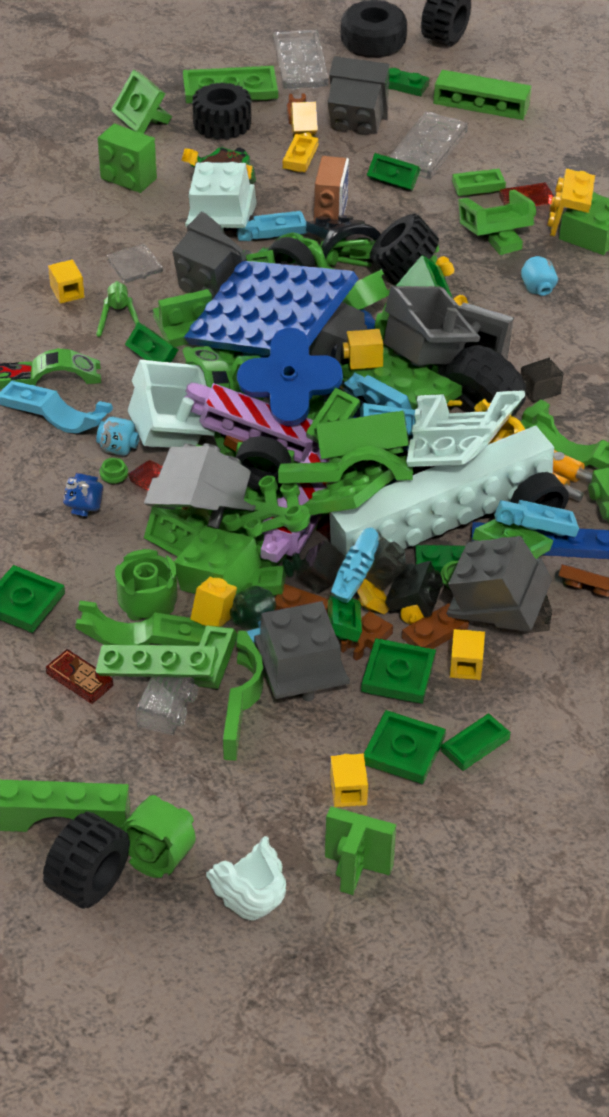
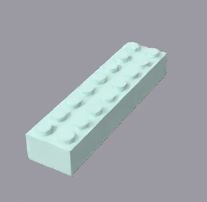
(446, 494)

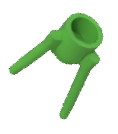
(332, 257)
(117, 298)

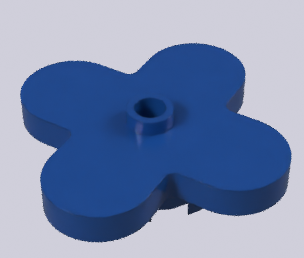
(289, 376)

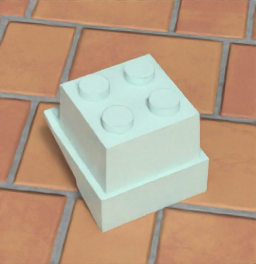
(222, 194)
(160, 405)

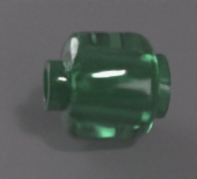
(249, 606)

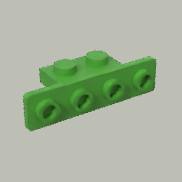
(157, 661)

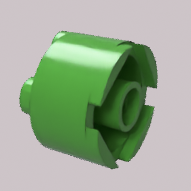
(146, 584)
(158, 836)

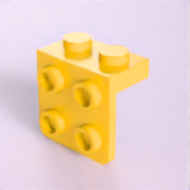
(572, 192)

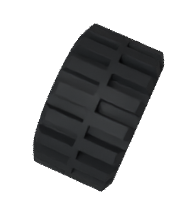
(445, 20)
(222, 110)
(403, 245)
(86, 859)

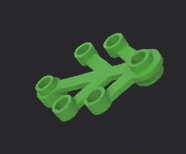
(293, 517)

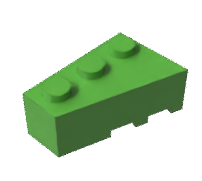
(379, 430)

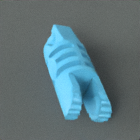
(355, 565)

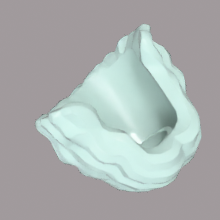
(251, 885)

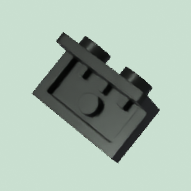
(414, 586)

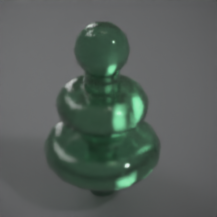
(294, 565)

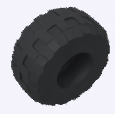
(373, 28)
(483, 375)

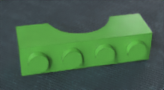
(29, 801)

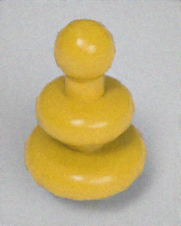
(411, 614)

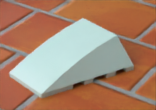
(456, 437)

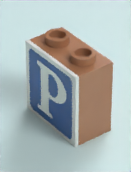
(331, 187)

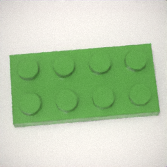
(258, 80)
(408, 379)
(353, 489)

